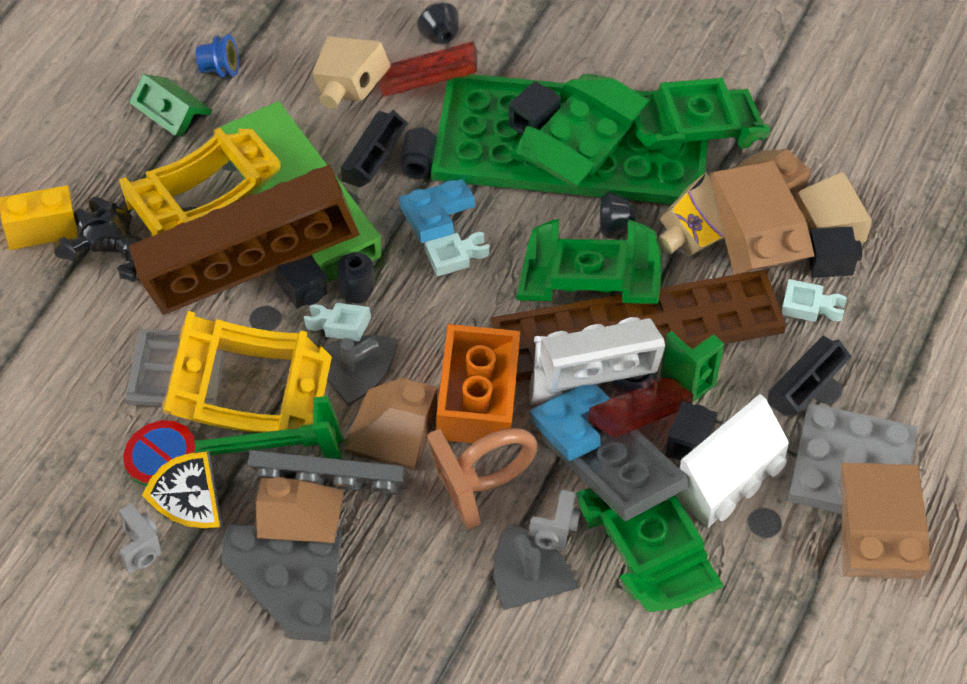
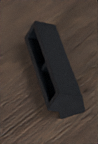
(372, 148)
(808, 376)

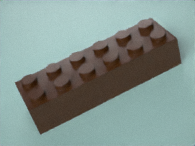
(244, 240)

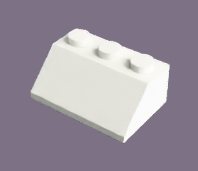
(601, 353)
(733, 462)

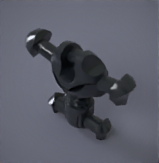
(102, 230)

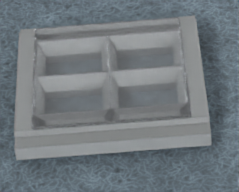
(154, 365)

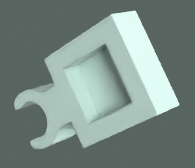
(453, 254)
(807, 301)
(341, 322)

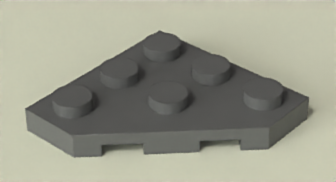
(287, 578)

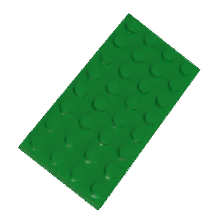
(479, 144)

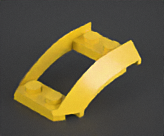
(154, 194)
(195, 362)

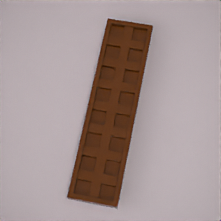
(727, 306)

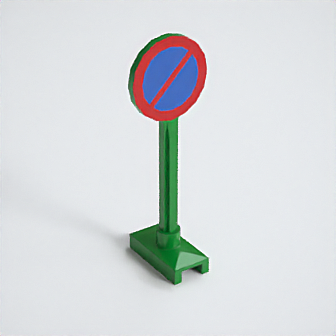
(166, 439)

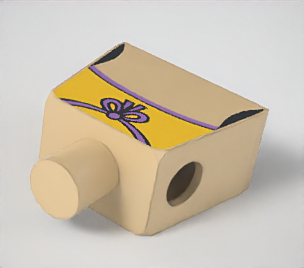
(692, 220)

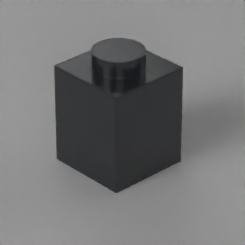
(533, 108)
(834, 252)
(302, 281)
(690, 429)

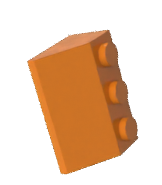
(477, 382)

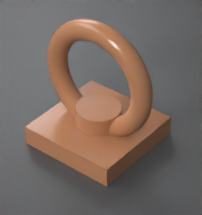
(460, 475)

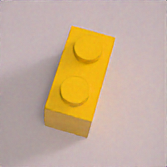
(38, 217)

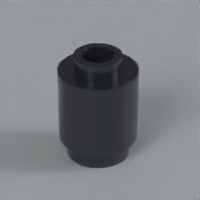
(418, 152)
(355, 277)

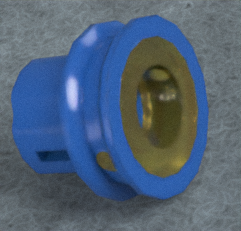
(219, 56)

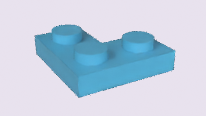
(429, 208)
(566, 420)

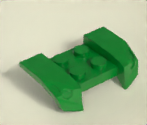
(696, 113)
(583, 130)
(591, 265)
(659, 550)

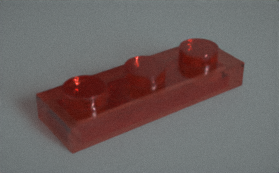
(430, 69)
(639, 407)

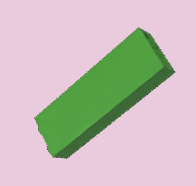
(296, 159)

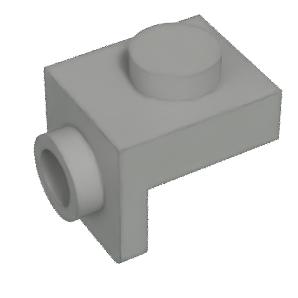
(553, 534)
(144, 539)

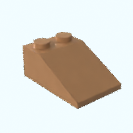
(760, 218)
(883, 521)

